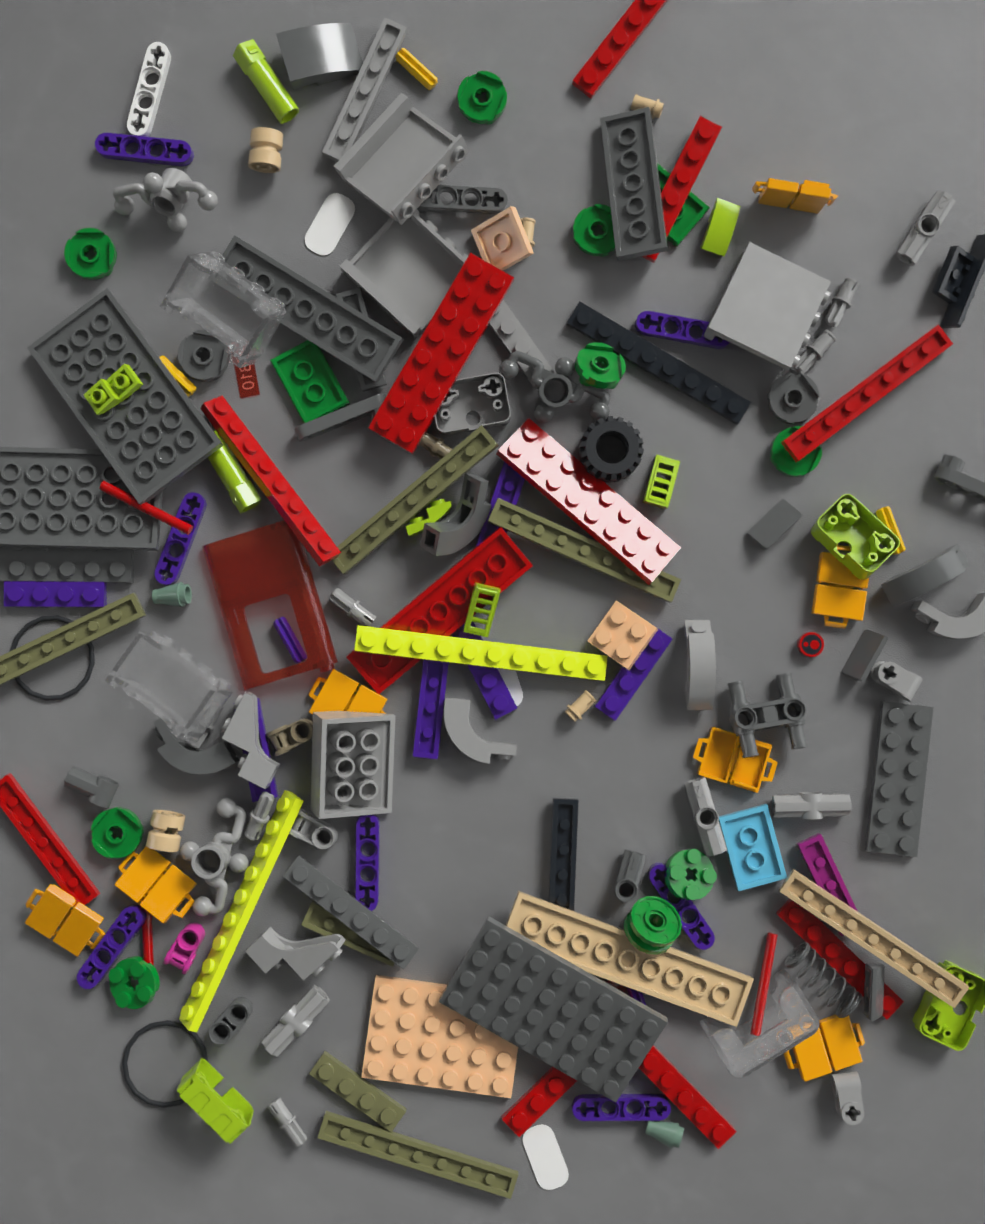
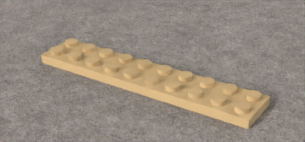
(609, 954)

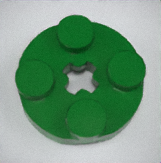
(475, 85)
(583, 235)
(101, 264)
(595, 376)
(784, 461)
(102, 834)
(703, 874)
(121, 988)

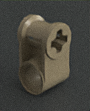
(288, 736)

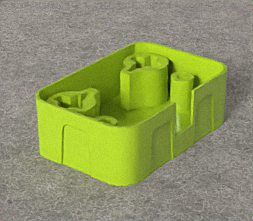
(860, 531)
(948, 1027)
(226, 1114)

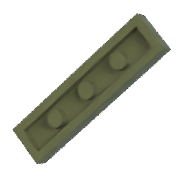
(326, 924)
(358, 1091)

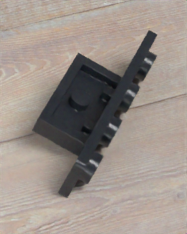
(960, 280)

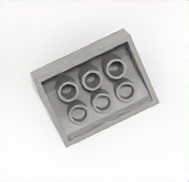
(352, 763)

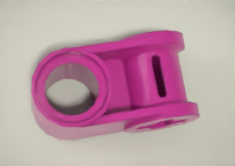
(183, 950)

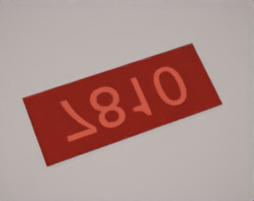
(247, 381)

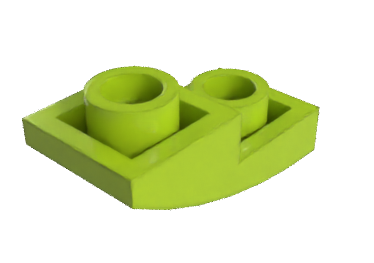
(720, 227)
(114, 390)
(436, 513)

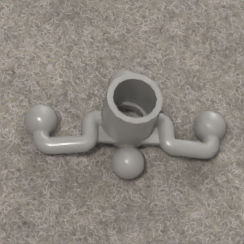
(166, 195)
(222, 845)

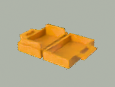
(809, 197)
(838, 597)
(339, 695)
(723, 756)
(163, 890)
(75, 925)
(833, 1042)

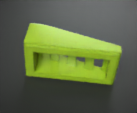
(656, 501)
(488, 590)

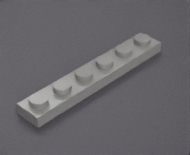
(365, 89)

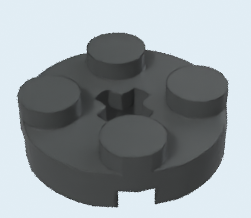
(191, 363)
(807, 400)

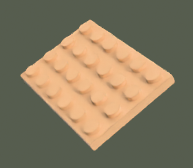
(430, 1045)

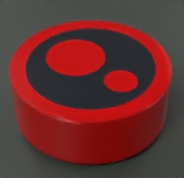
(810, 644)

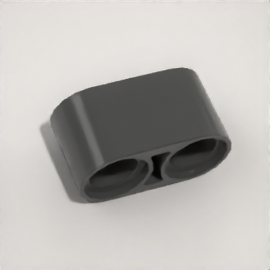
(230, 1020)

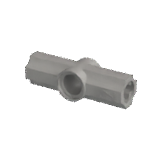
(931, 216)
(811, 805)
(709, 832)
(295, 1021)

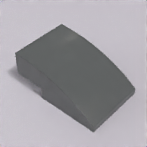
(320, 53)

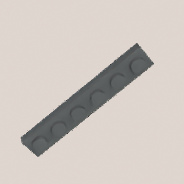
(351, 912)

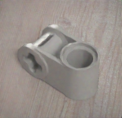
(899, 680)
(311, 829)
(847, 1093)

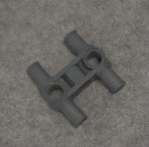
(767, 715)

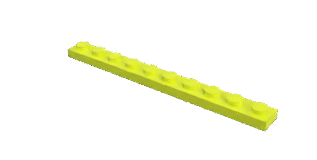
(480, 653)
(240, 910)

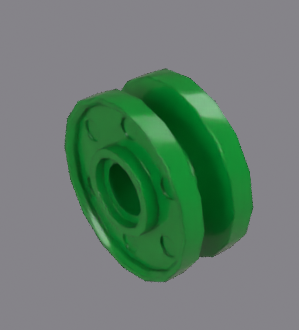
(652, 925)

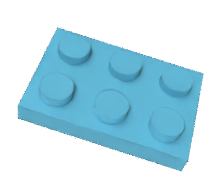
(752, 847)

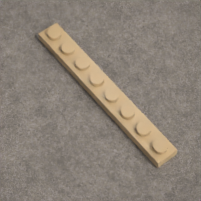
(874, 938)

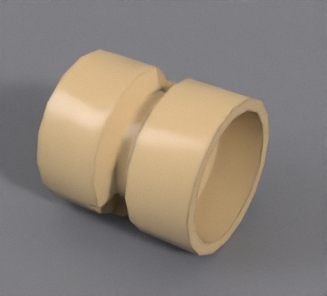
(265, 152)
(165, 830)

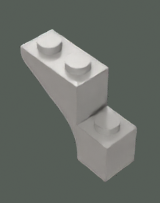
(244, 732)
(303, 956)

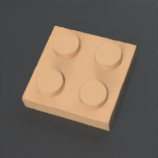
(502, 239)
(622, 635)

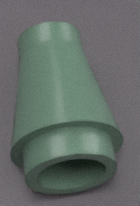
(175, 595)
(665, 1132)

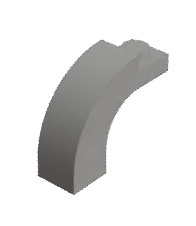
(964, 626)
(700, 665)
(461, 733)

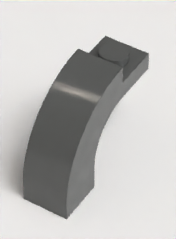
(463, 524)
(926, 576)
(190, 759)

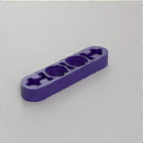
(143, 154)
(682, 334)
(184, 540)
(368, 861)
(682, 905)
(111, 946)
(620, 1112)

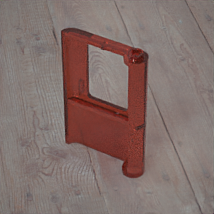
(258, 568)

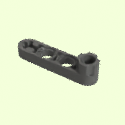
(459, 204)
(340, 418)
(950, 474)

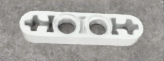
(151, 91)

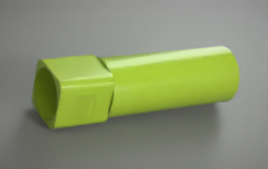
(265, 80)
(233, 477)

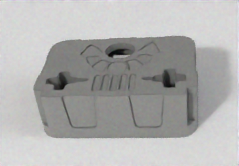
(471, 395)

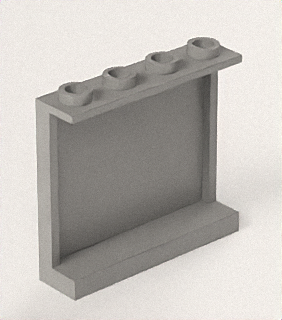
(401, 159)
(406, 271)
(769, 307)

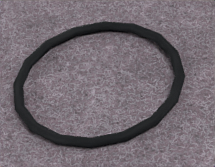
(69, 693)
(127, 1051)

